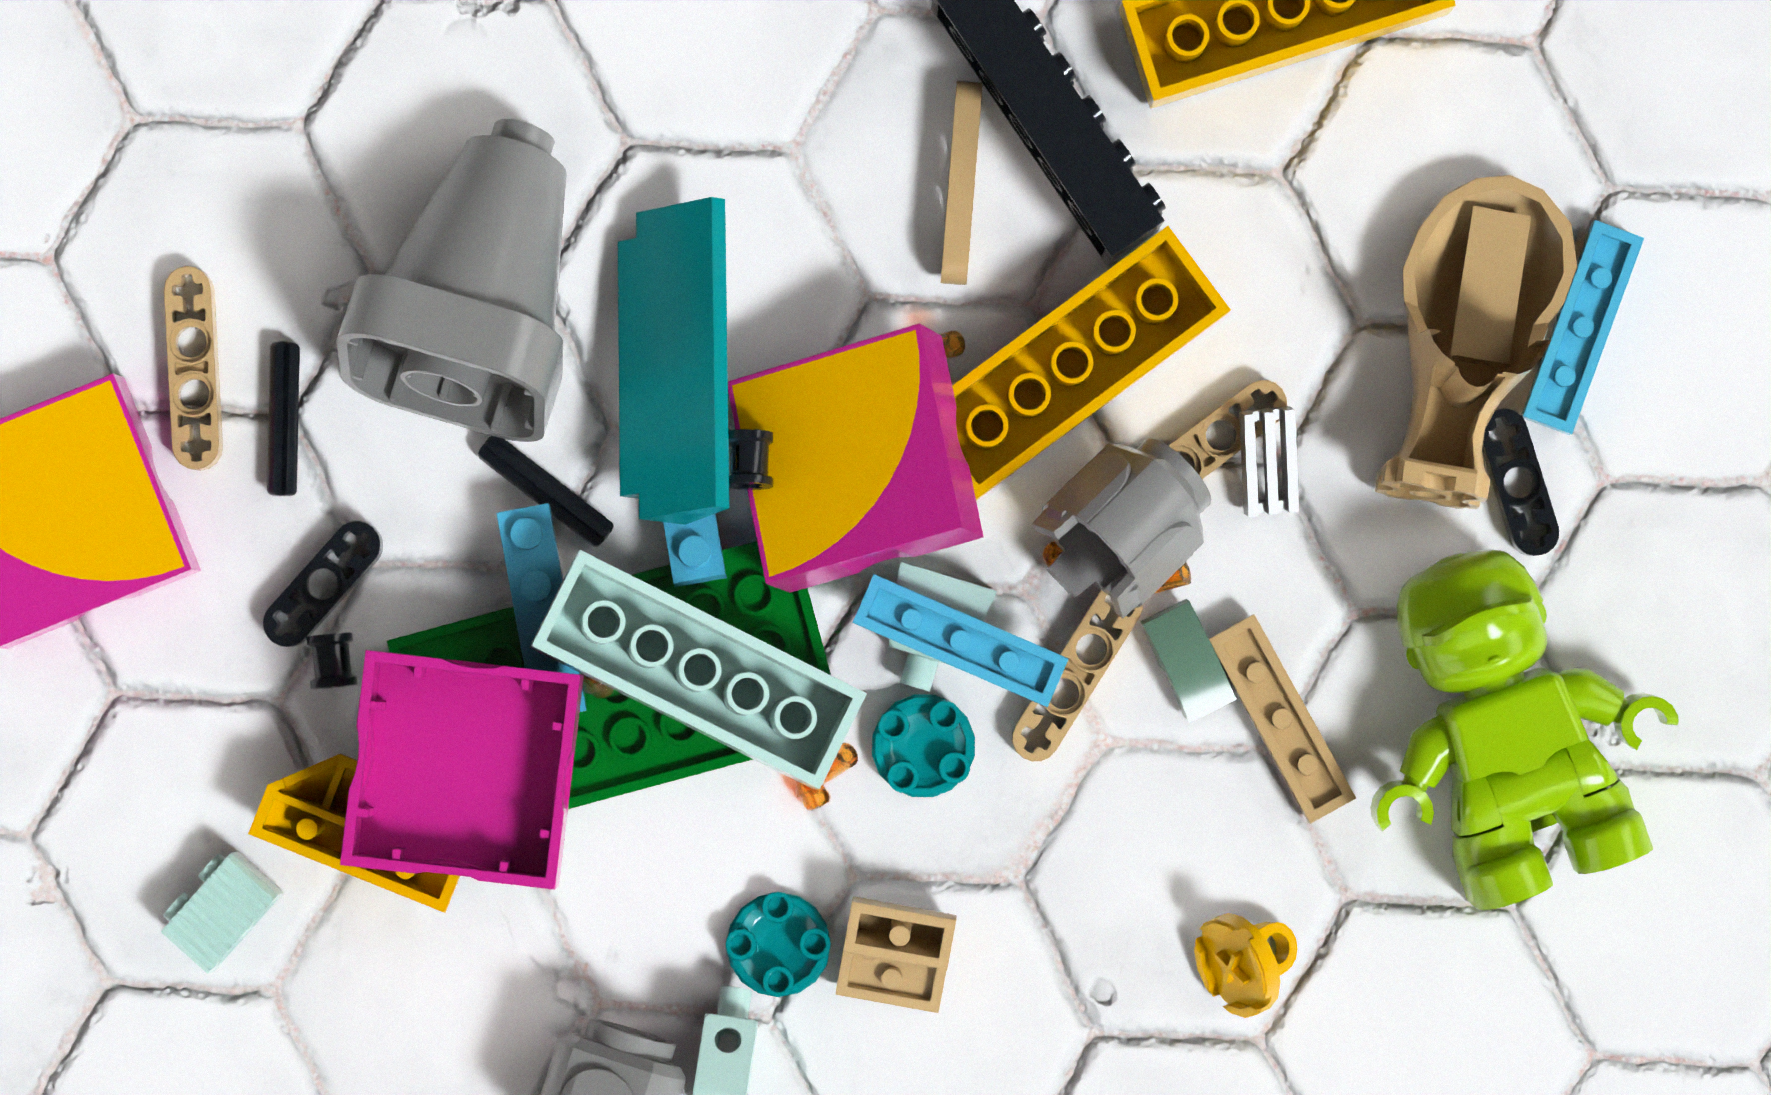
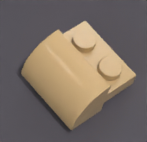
(896, 954)

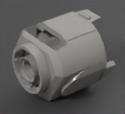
(1126, 522)
(613, 1062)

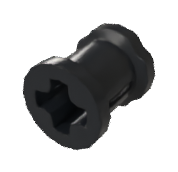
(750, 459)
(331, 660)

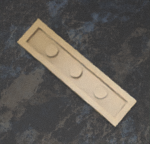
(1281, 719)

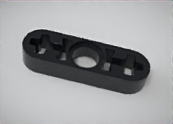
(1539, 490)
(301, 582)

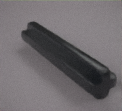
(283, 418)
(545, 489)

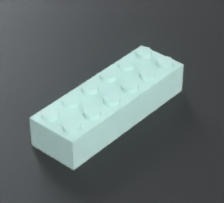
(698, 670)

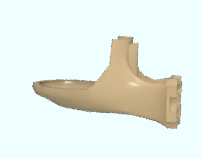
(1478, 311)

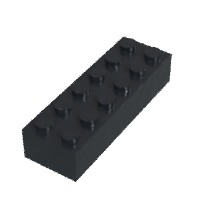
(1055, 122)

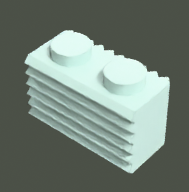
(220, 911)

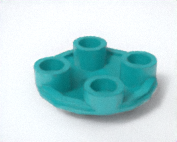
(923, 745)
(778, 944)

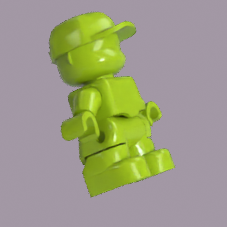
(1513, 733)

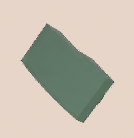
(1188, 660)

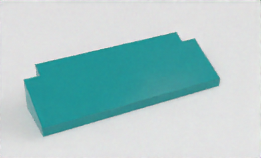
(674, 362)

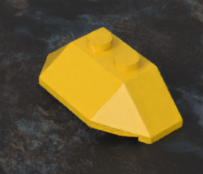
(309, 817)

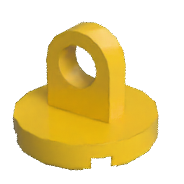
(1241, 964)

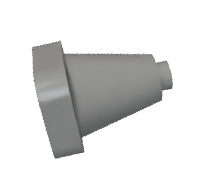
(471, 296)

